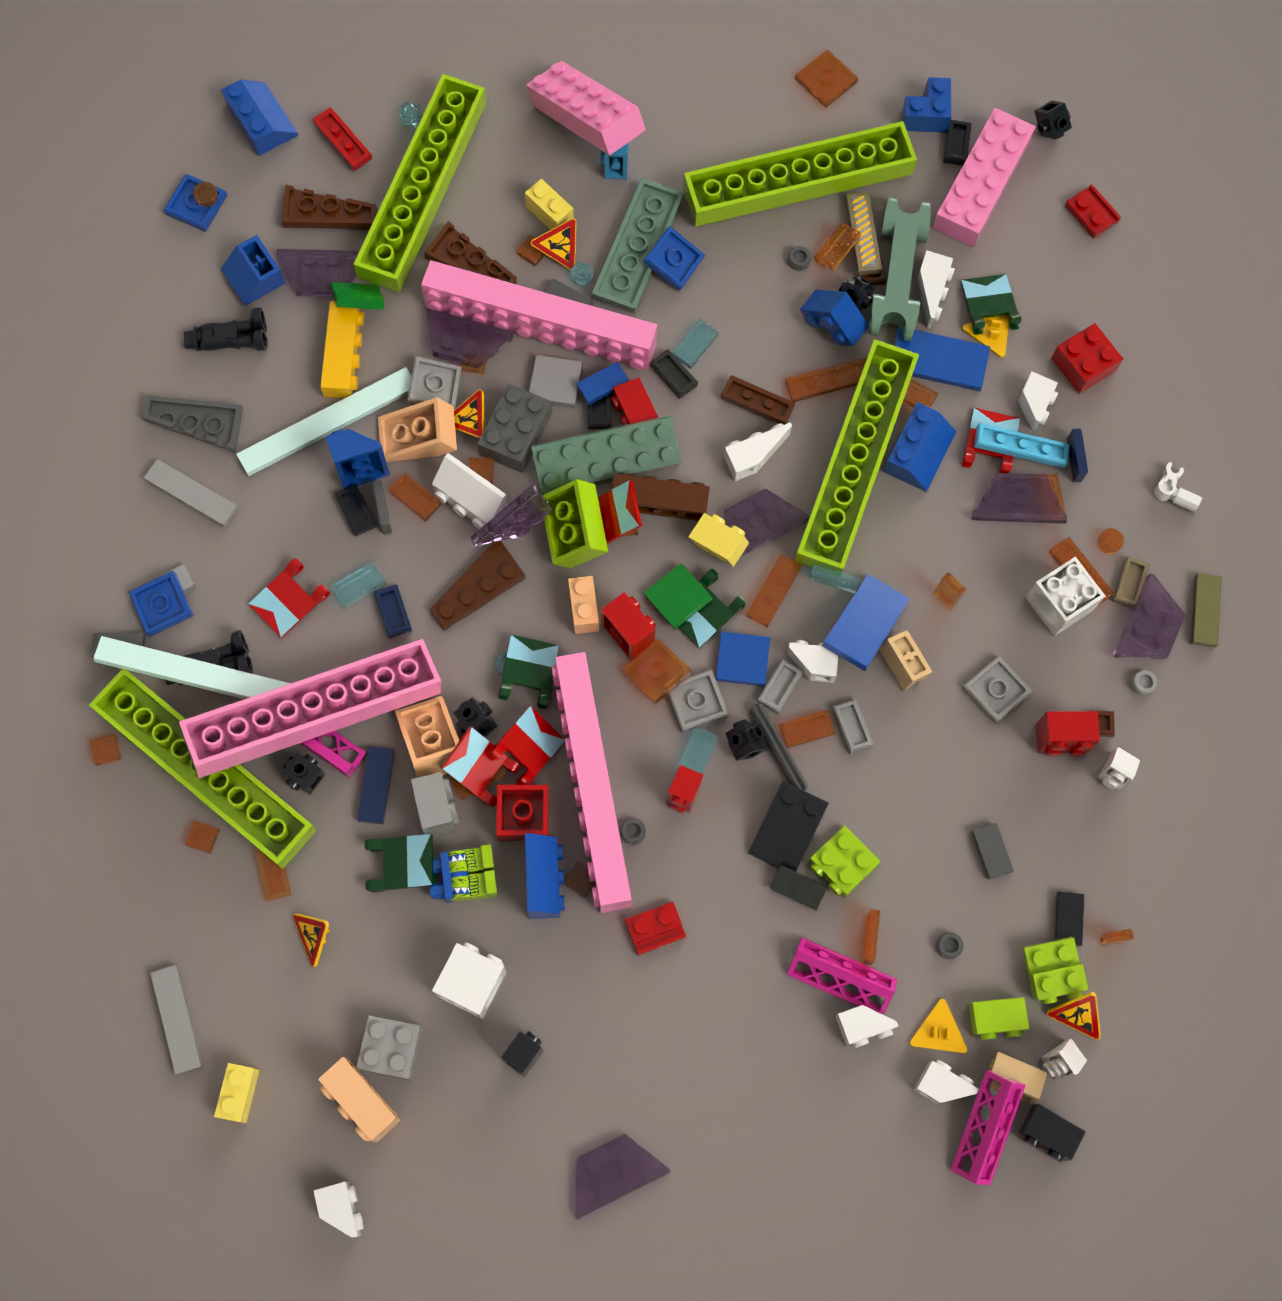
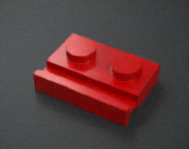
(1092, 211)
(655, 928)

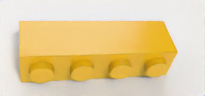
(341, 351)

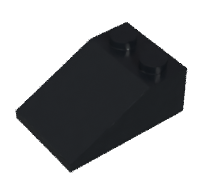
(788, 827)

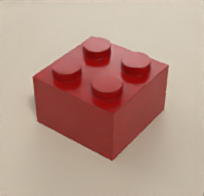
(1087, 358)
(628, 625)
(1067, 732)
(522, 811)

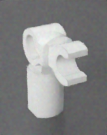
(1167, 490)

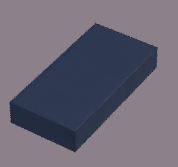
(1077, 455)
(392, 611)

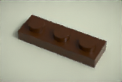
(758, 400)

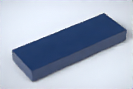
(376, 785)

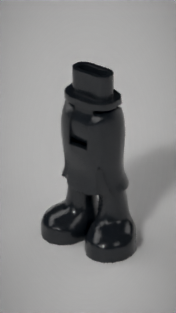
(228, 334)
(215, 655)

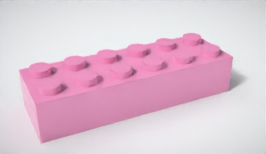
(586, 107)
(983, 177)

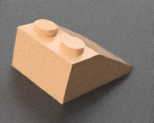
(418, 431)
(427, 735)

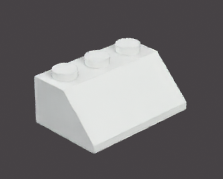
(467, 492)

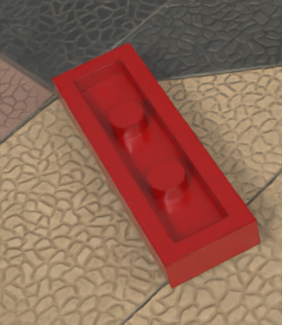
(342, 139)

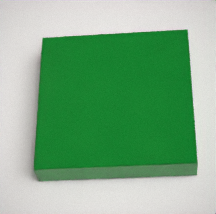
(357, 295)
(678, 596)

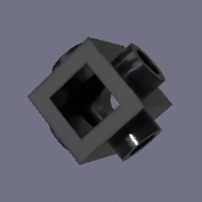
(1053, 119)
(858, 286)
(475, 715)
(746, 740)
(302, 773)

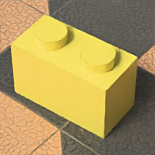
(548, 205)
(719, 539)
(237, 1093)

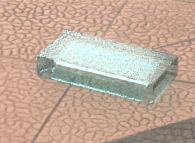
(695, 343)
(835, 579)
(358, 584)
(698, 750)

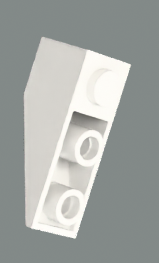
(931, 280)
(751, 454)
(1063, 1060)

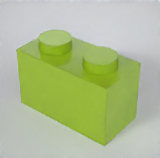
(998, 1017)

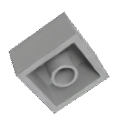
(433, 804)
(389, 1048)

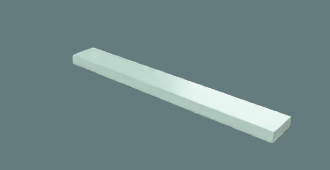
(325, 422)
(182, 669)

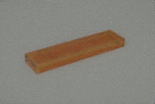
(825, 380)

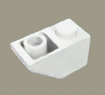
(1035, 398)
(815, 661)
(1118, 769)
(862, 1023)
(942, 1085)
(337, 1208)

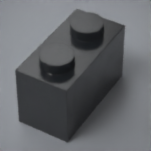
(523, 1052)
(1052, 1133)

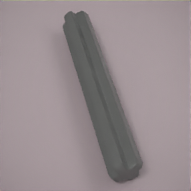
(778, 747)

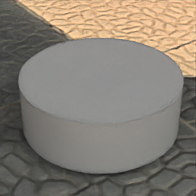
(1144, 683)

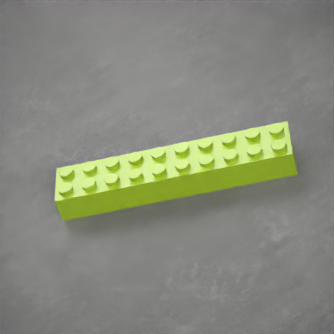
(799, 173)
(420, 183)
(857, 457)
(229, 793)

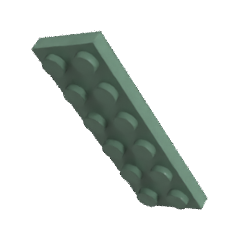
(647, 218)
(606, 453)

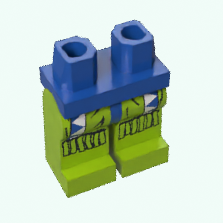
(465, 874)

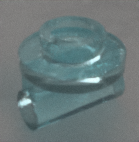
(410, 114)

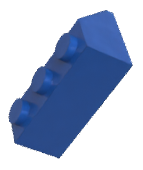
(258, 115)
(920, 447)
(357, 457)
(543, 876)

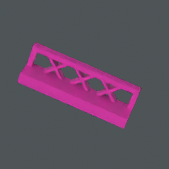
(331, 757)
(841, 967)
(996, 1129)

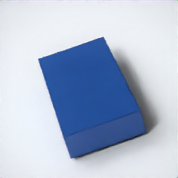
(601, 383)

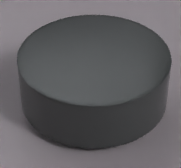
(799, 258)
(633, 831)
(949, 945)

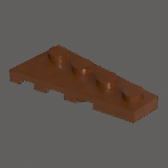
(313, 210)
(457, 251)
(483, 581)

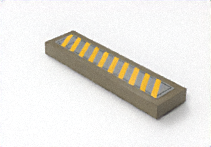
(866, 247)

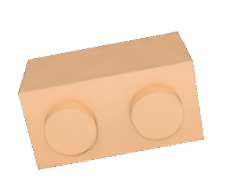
(583, 604)

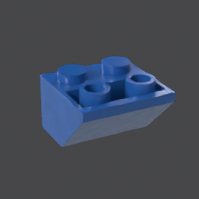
(252, 271)

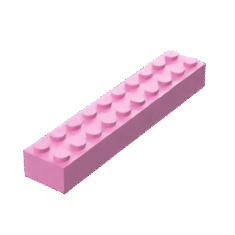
(539, 315)
(310, 708)
(593, 783)

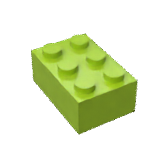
(575, 524)

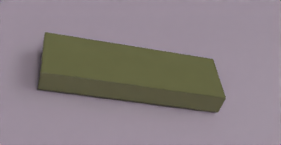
(1206, 610)

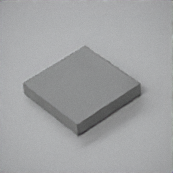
(433, 380)
(556, 380)
(997, 689)
(698, 701)

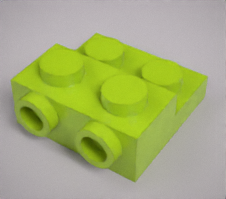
(843, 862)
(1054, 970)

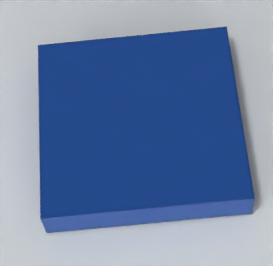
(186, 209)
(674, 258)
(161, 603)
(743, 659)

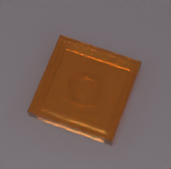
(826, 78)
(657, 671)

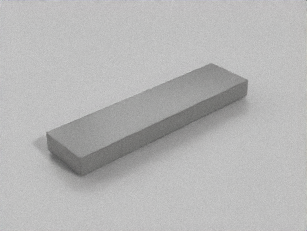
(191, 493)
(176, 1020)

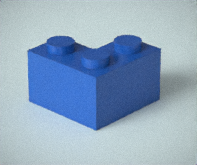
(929, 112)
(837, 314)

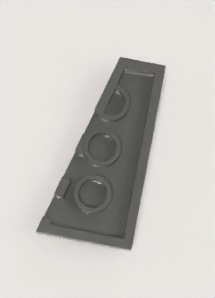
(201, 420)

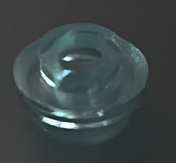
(582, 267)

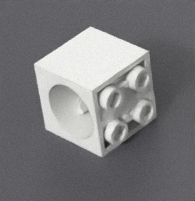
(1065, 596)
(470, 980)

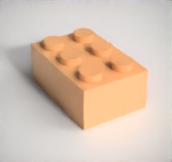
(358, 1100)

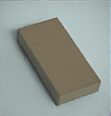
(1131, 581)

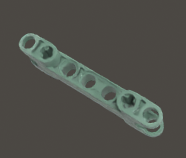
(895, 303)

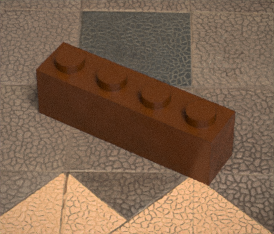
(667, 497)

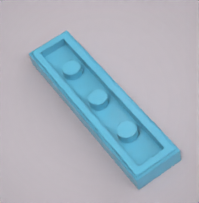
(1021, 445)

